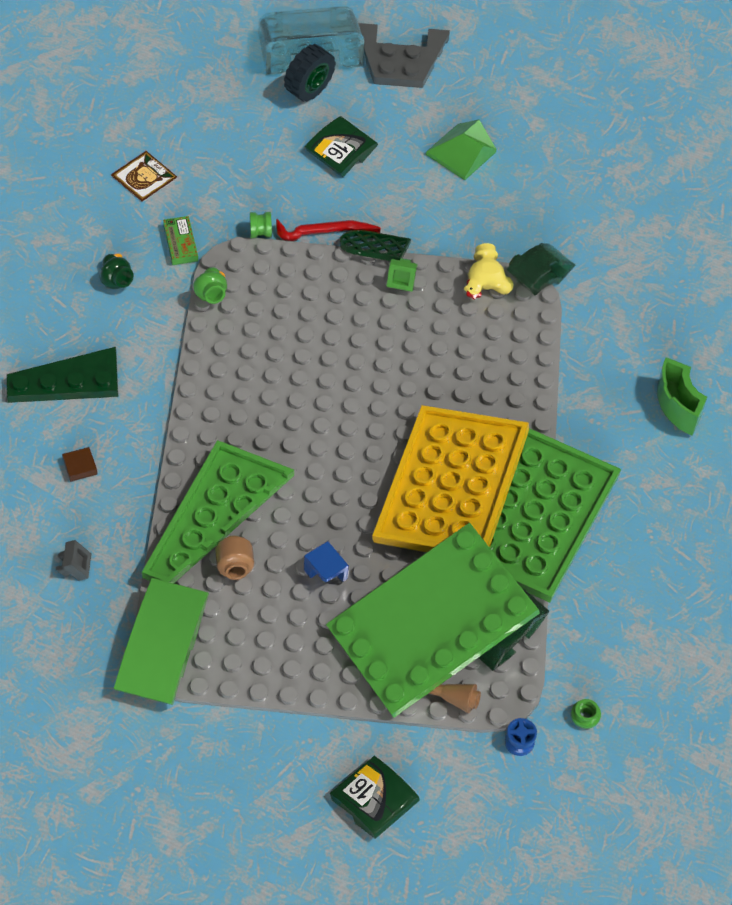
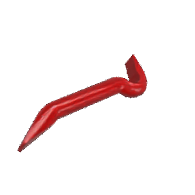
(323, 228)

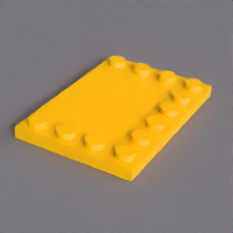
(450, 475)

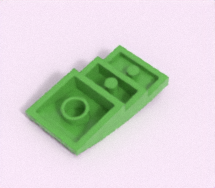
(161, 641)

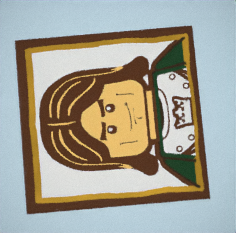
(144, 176)

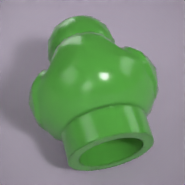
(211, 285)

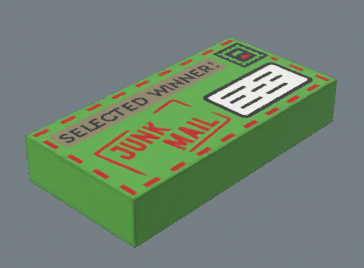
(180, 240)

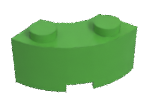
(679, 397)

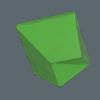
(463, 148)

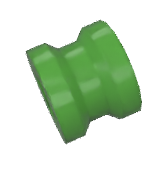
(260, 225)

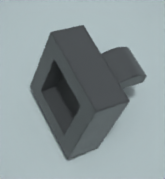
(75, 561)

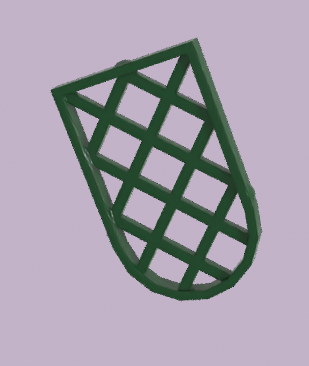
(374, 252)

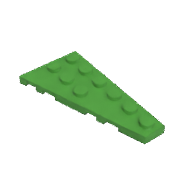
(218, 501)

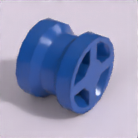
(525, 731)

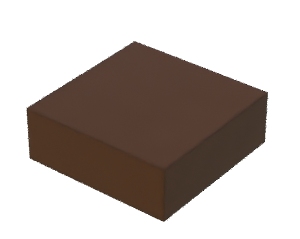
(79, 464)

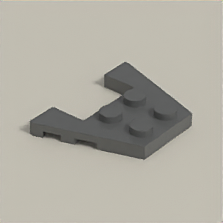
(401, 64)

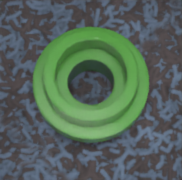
(587, 706)

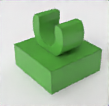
(402, 274)

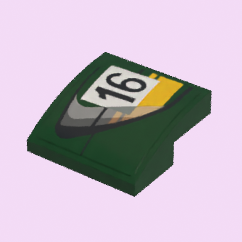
(341, 146)
(374, 796)

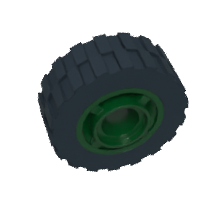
(309, 72)

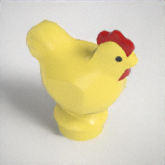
(487, 273)

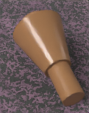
(460, 695)

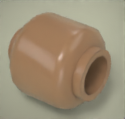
(234, 557)

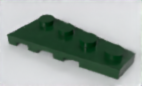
(72, 378)

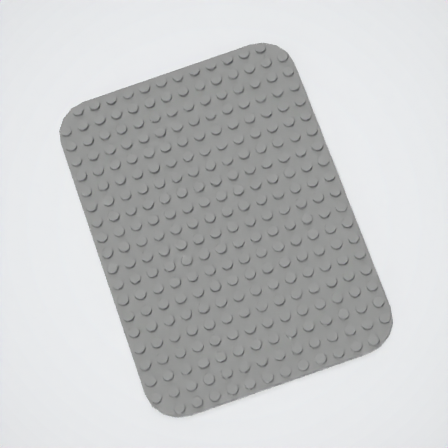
(328, 378)

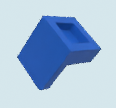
(326, 563)

